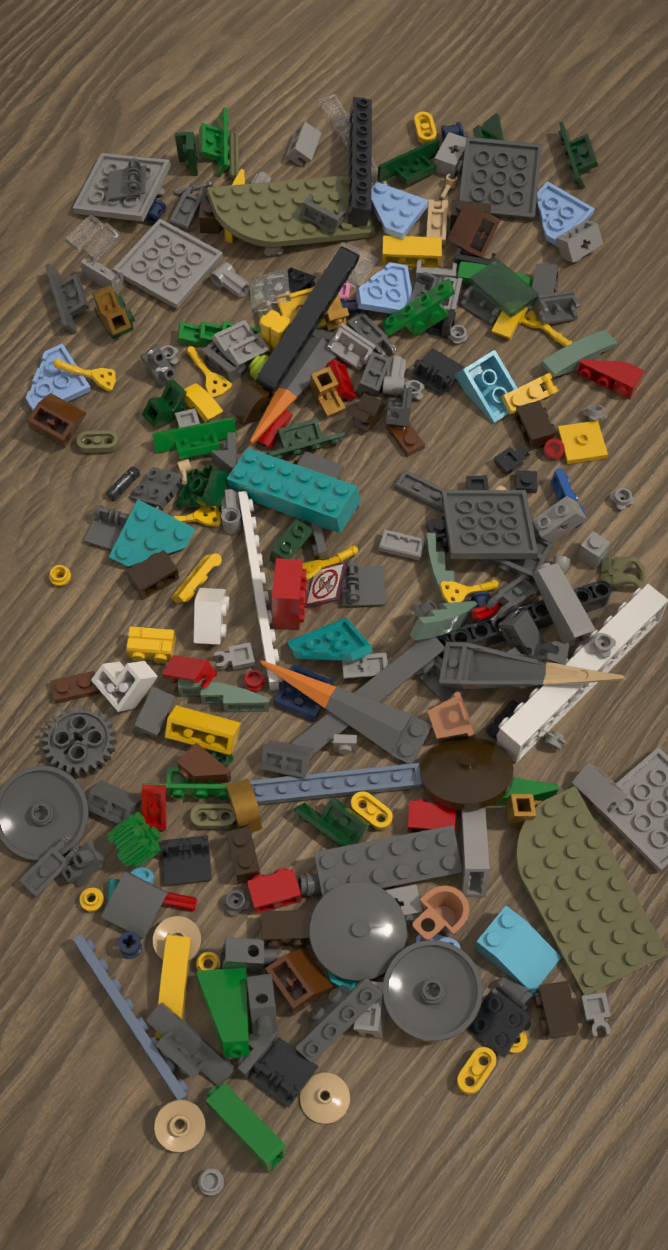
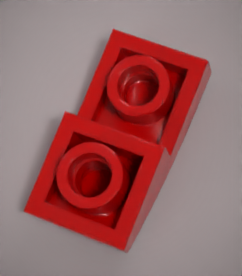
(270, 435)

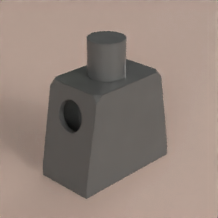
(246, 953)
(262, 1015)

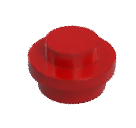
(554, 448)
(254, 680)

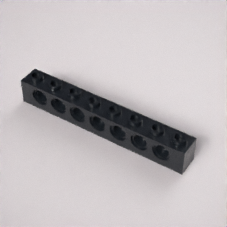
(360, 161)

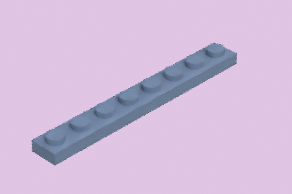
(337, 783)
(136, 1025)

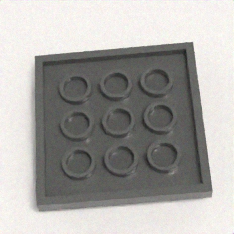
(502, 176)
(488, 524)

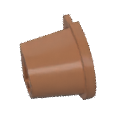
(451, 719)
(444, 910)

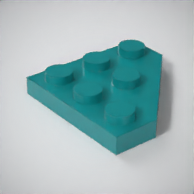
(148, 533)
(331, 642)

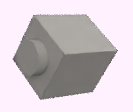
(593, 550)

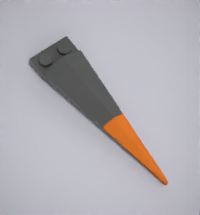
(312, 359)
(385, 726)

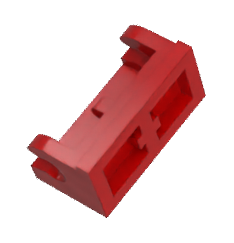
(189, 669)

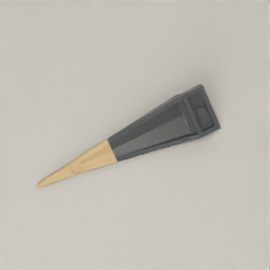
(483, 667)

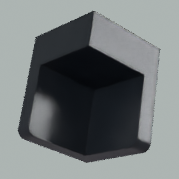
(443, 327)

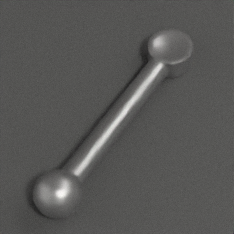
(178, 191)

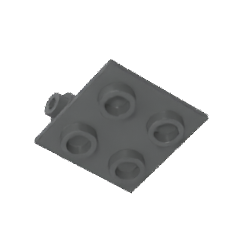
(127, 181)
(158, 487)
(105, 527)
(363, 586)

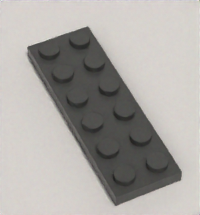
(390, 860)

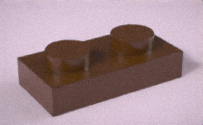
(406, 438)
(73, 687)

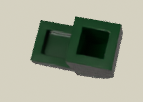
(162, 410)

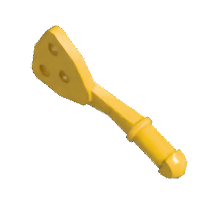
(530, 320)
(101, 376)
(210, 376)
(199, 516)
(314, 567)
(463, 590)

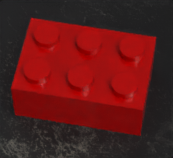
(289, 594)

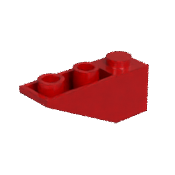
(614, 375)

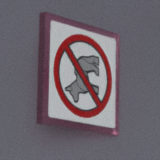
(326, 585)

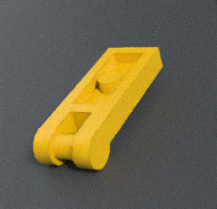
(529, 393)
(196, 578)

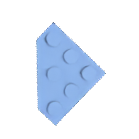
(396, 209)
(560, 211)
(386, 290)
(56, 381)

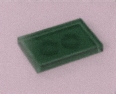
(504, 288)

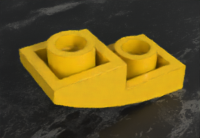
(506, 326)
(202, 402)

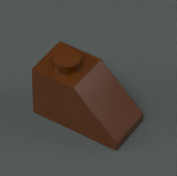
(202, 767)

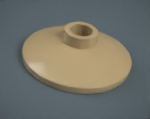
(176, 927)
(325, 1111)
(180, 1138)

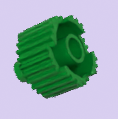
(135, 840)

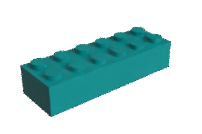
(295, 490)

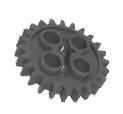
(65, 729)

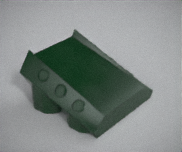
(203, 488)

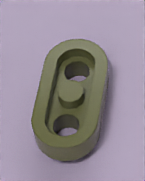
(98, 441)
(214, 816)

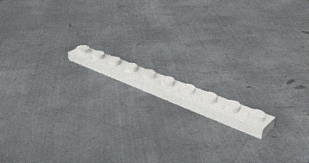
(258, 580)

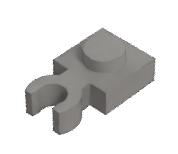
(239, 657)
(596, 1009)

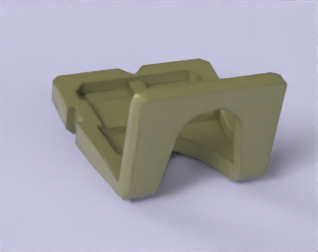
(613, 573)

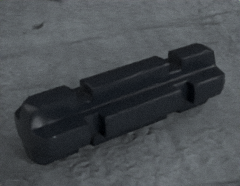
(123, 483)
(493, 728)

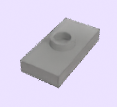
(402, 544)

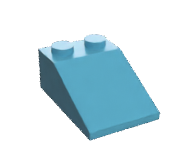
(486, 383)
(517, 950)

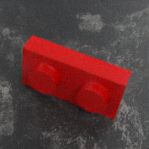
(345, 387)
(154, 805)

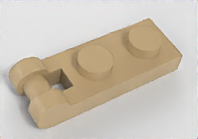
(437, 219)

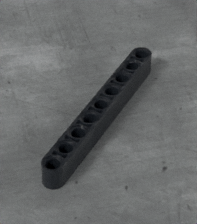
(307, 319)
(494, 635)

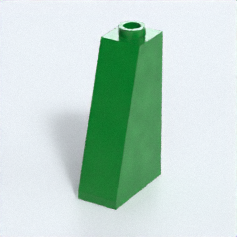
(227, 1007)
(246, 1127)

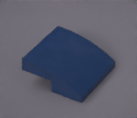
(295, 701)

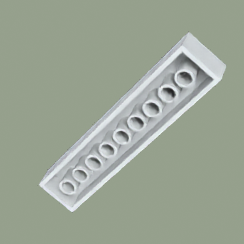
(554, 701)

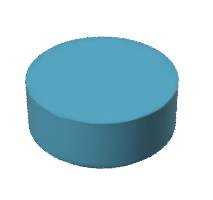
(144, 874)

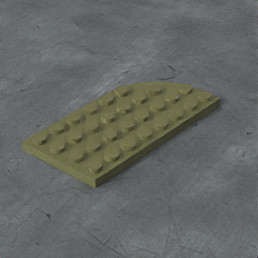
(271, 211)
(583, 895)

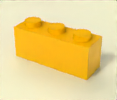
(411, 250)
(202, 728)

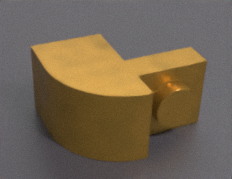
(109, 310)
(336, 315)
(324, 391)
(244, 805)
(520, 808)

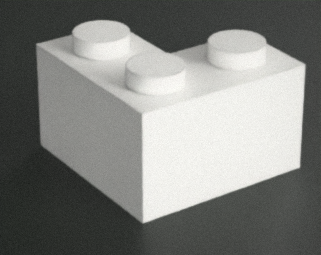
(208, 615)
(124, 685)

